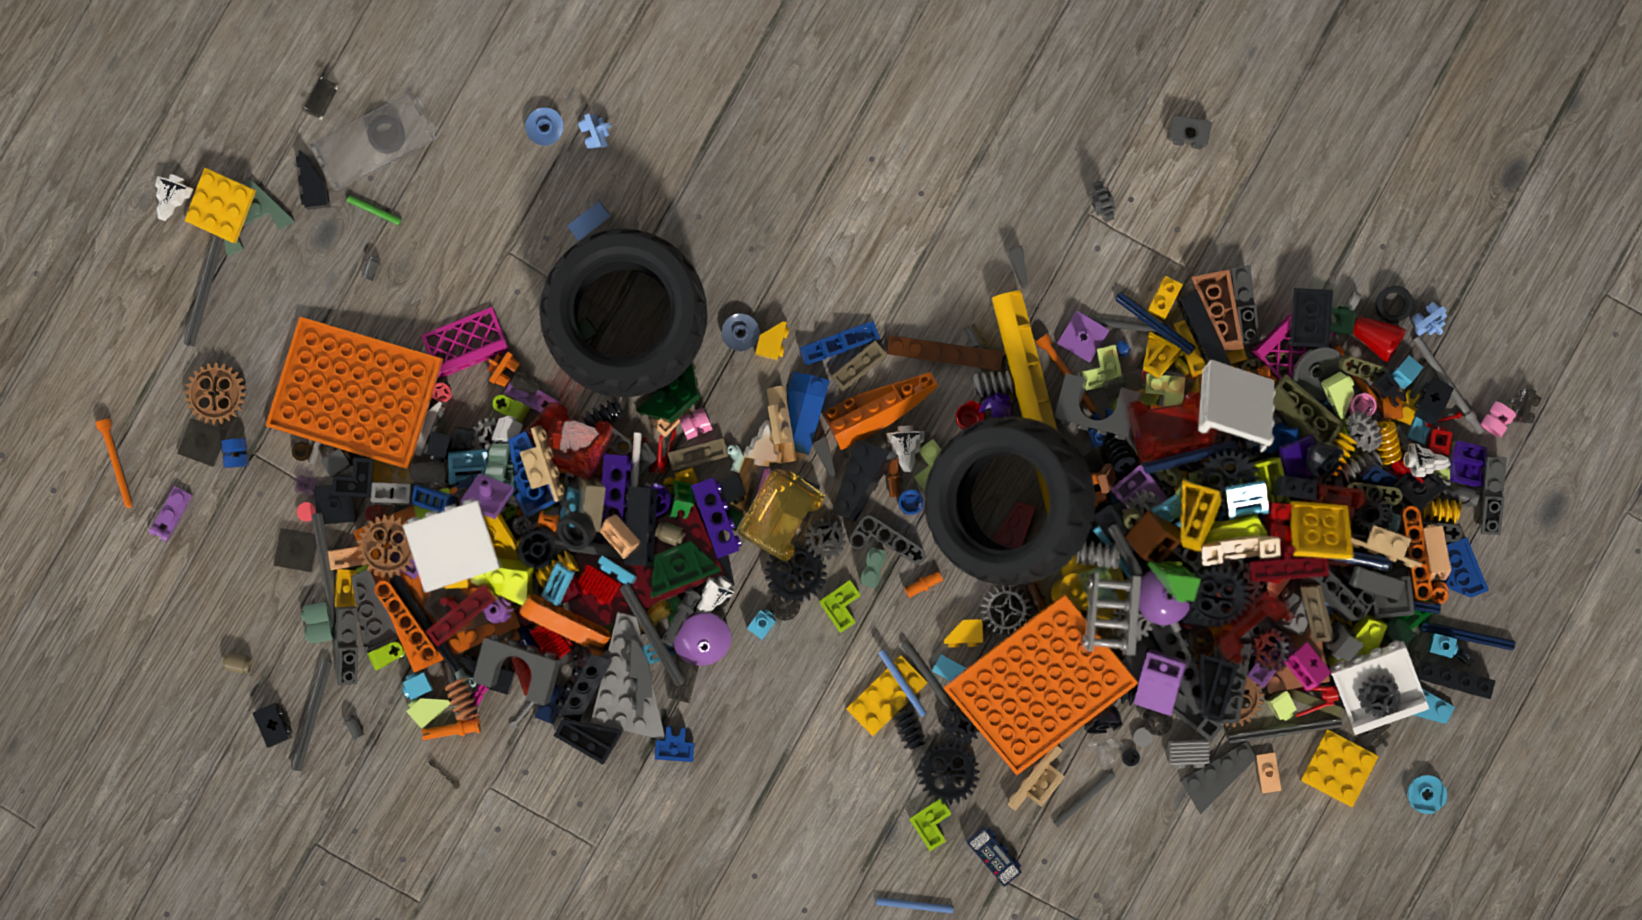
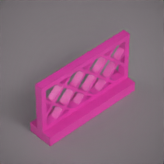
(1273, 339)
(474, 356)

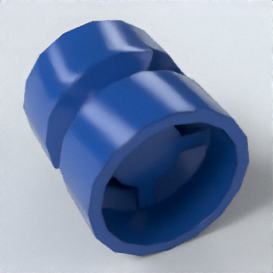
(235, 446)
(910, 502)

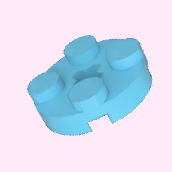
(1419, 785)

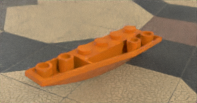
(876, 409)

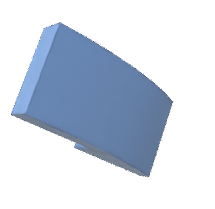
(589, 220)

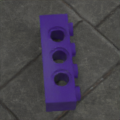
(611, 463)
(721, 548)

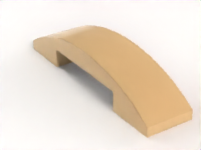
(1240, 548)

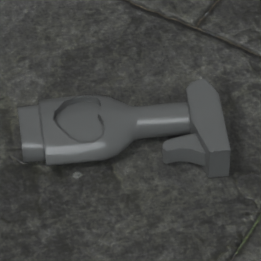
(1465, 495)

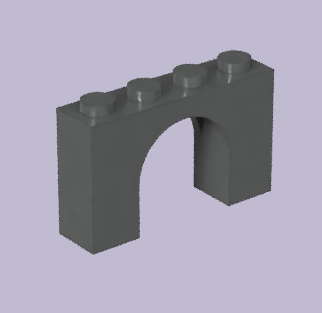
(1070, 409)
(543, 666)

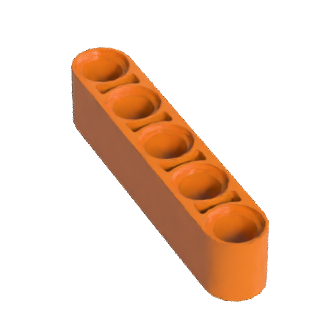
(1419, 543)
(398, 615)
(564, 622)

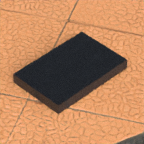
(1311, 318)

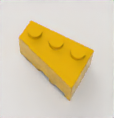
(1198, 514)

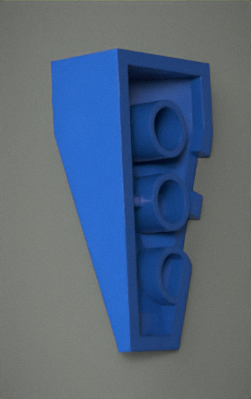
(805, 405)
(529, 499)

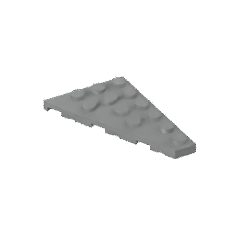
(616, 691)

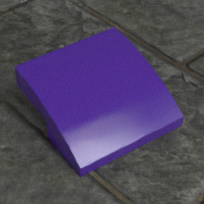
(1294, 457)
(1468, 463)

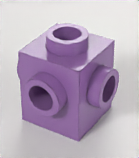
(499, 610)

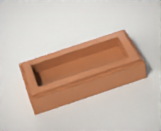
(1107, 478)

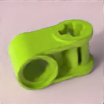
(513, 408)
(384, 656)

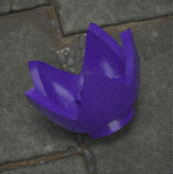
(999, 405)
(663, 498)

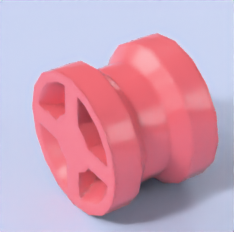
(439, 392)

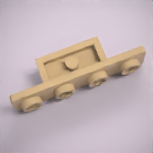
(781, 423)
(540, 465)
(1387, 543)
(1040, 783)

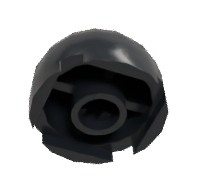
(1323, 459)
(535, 548)
(1106, 719)

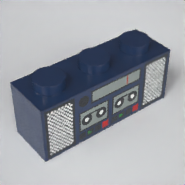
(994, 856)

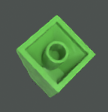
(1176, 580)

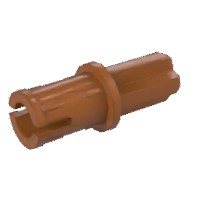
(894, 479)

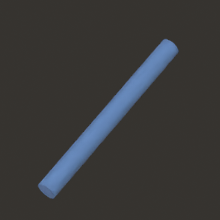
(902, 683)
(914, 905)

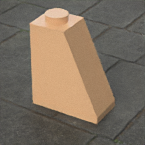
(1436, 552)

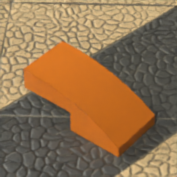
(1389, 411)

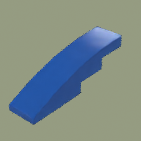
(839, 343)

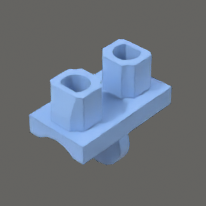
(598, 131)
(1432, 323)

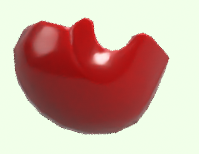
(969, 414)

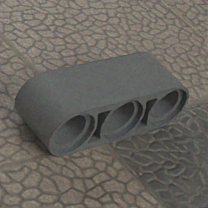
(1377, 583)

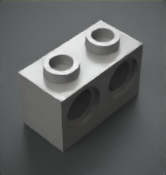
(392, 494)

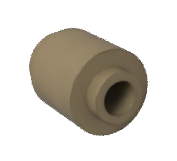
(670, 533)
(237, 663)

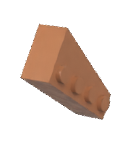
(1219, 301)

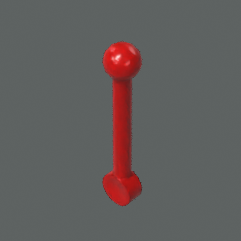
(1457, 415)

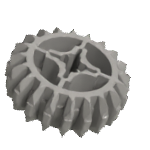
(1022, 613)

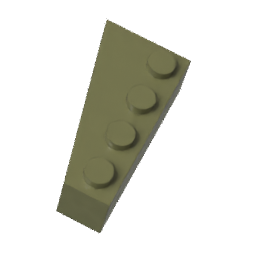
(1304, 411)

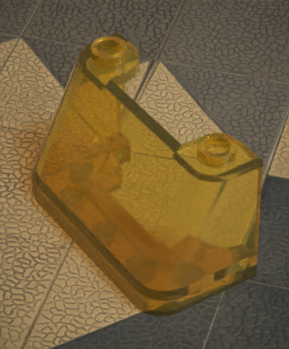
(779, 512)

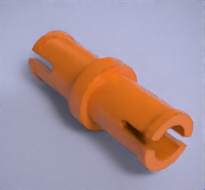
(923, 584)

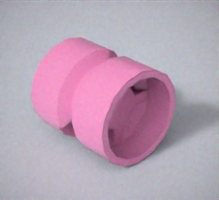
(1363, 403)
(695, 423)
(1495, 425)

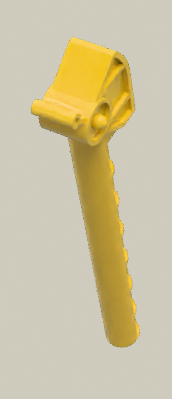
(1036, 405)

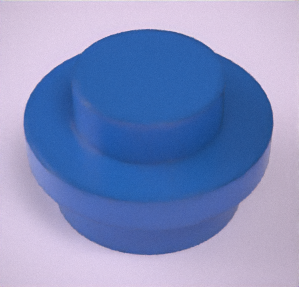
(1123, 348)

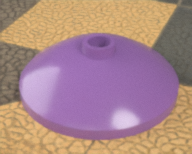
(1155, 605)
(699, 630)

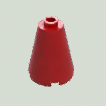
(1378, 336)

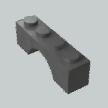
(1203, 726)

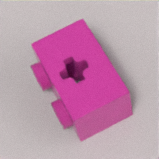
(1307, 666)

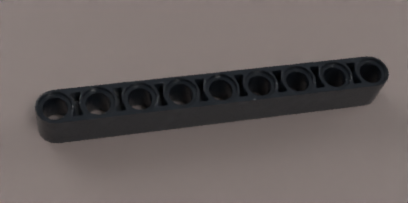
(1205, 337)

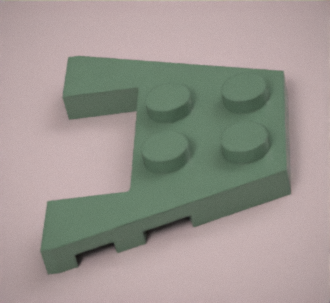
(260, 206)

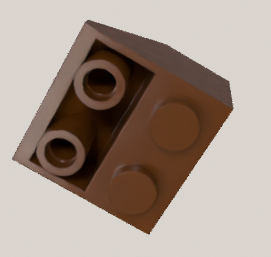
(1153, 537)

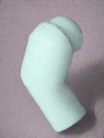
(737, 456)
(460, 675)

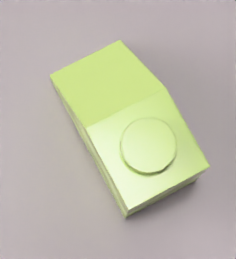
(1339, 392)
(1281, 705)
(426, 710)

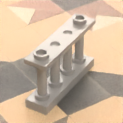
(1128, 625)

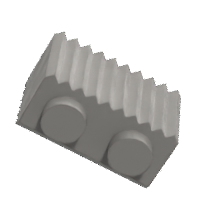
(1189, 752)

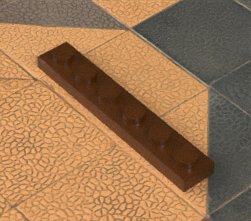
(945, 352)

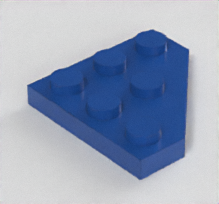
(1465, 572)

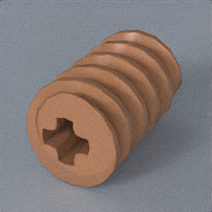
(461, 700)

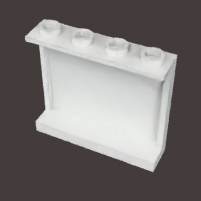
(1237, 403)
(451, 545)
(1388, 661)

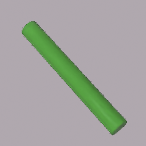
(374, 210)

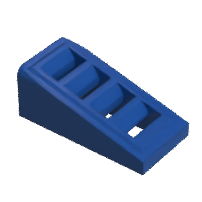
(444, 499)

